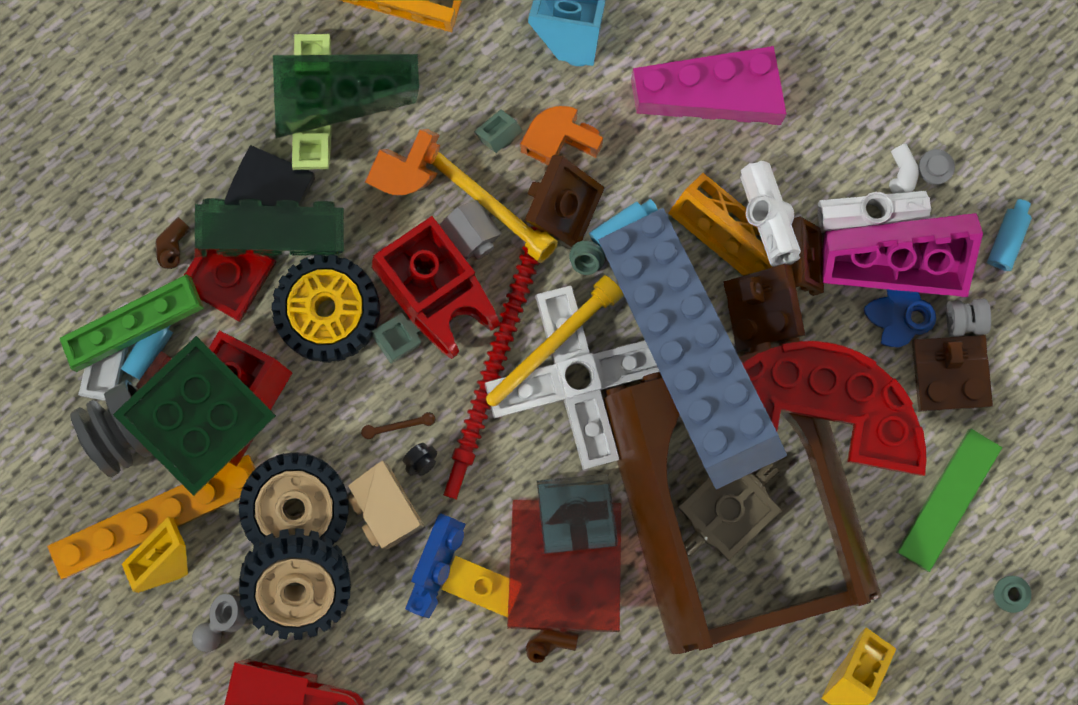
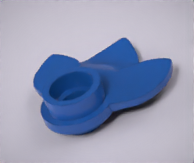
(894, 316)

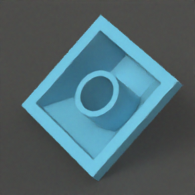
(569, 28)

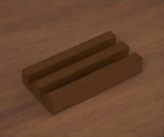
(809, 267)

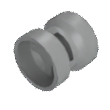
(968, 317)

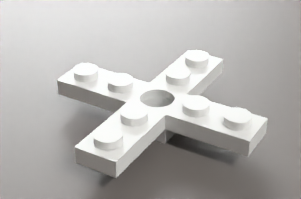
(583, 406)

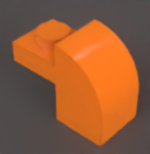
(553, 129)
(404, 175)

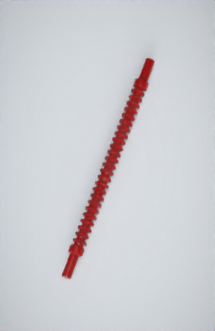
(464, 454)

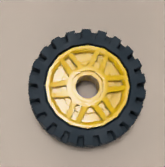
(320, 281)

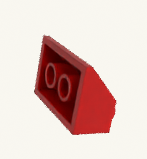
(254, 368)

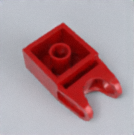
(437, 296)
(271, 684)

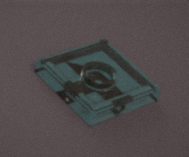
(576, 513)

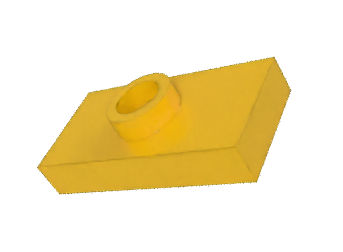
(478, 585)

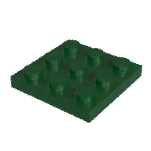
(194, 415)

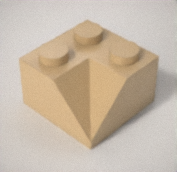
(384, 507)

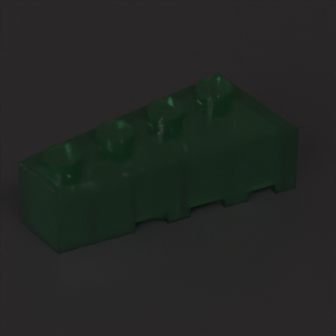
(339, 88)
(268, 228)

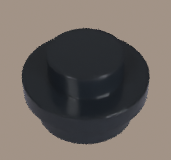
(420, 459)

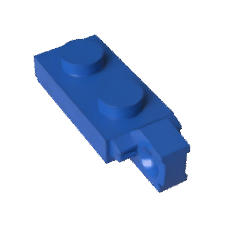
(434, 564)

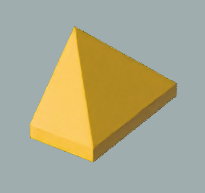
(158, 558)

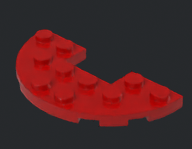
(845, 388)

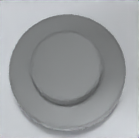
(936, 167)

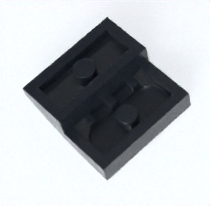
(268, 179)

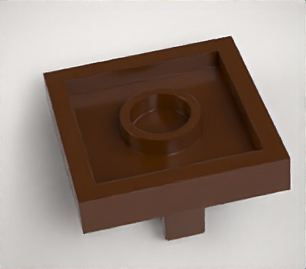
(564, 201)
(764, 307)
(952, 373)

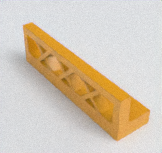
(415, 10)
(712, 225)

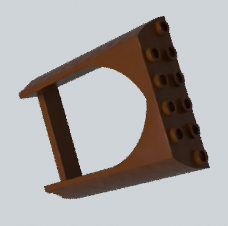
(642, 429)

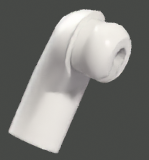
(908, 170)

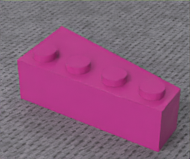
(713, 87)
(906, 256)

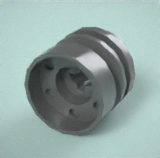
(103, 435)

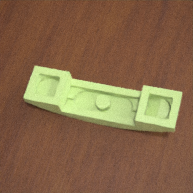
(312, 147)

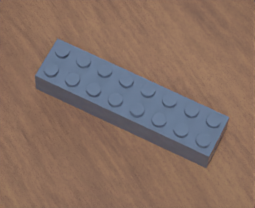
(692, 350)

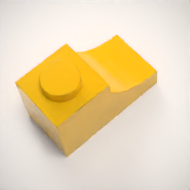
(860, 672)

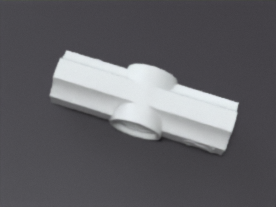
(852, 212)
(770, 214)

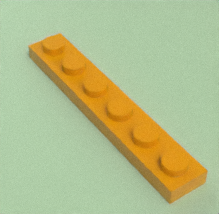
(135, 524)

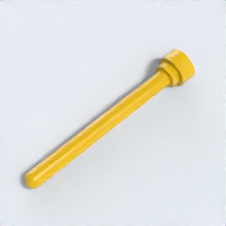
(539, 244)
(604, 294)

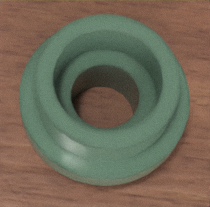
(586, 264)
(1001, 594)

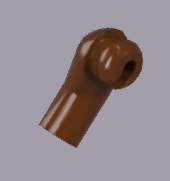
(168, 244)
(548, 640)

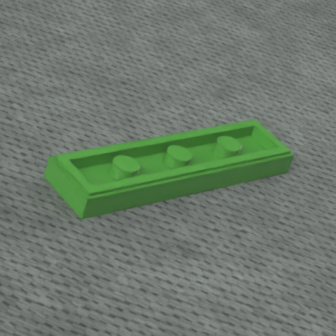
(131, 323)
(949, 500)

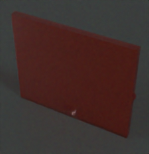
(561, 588)

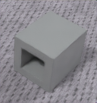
(471, 230)

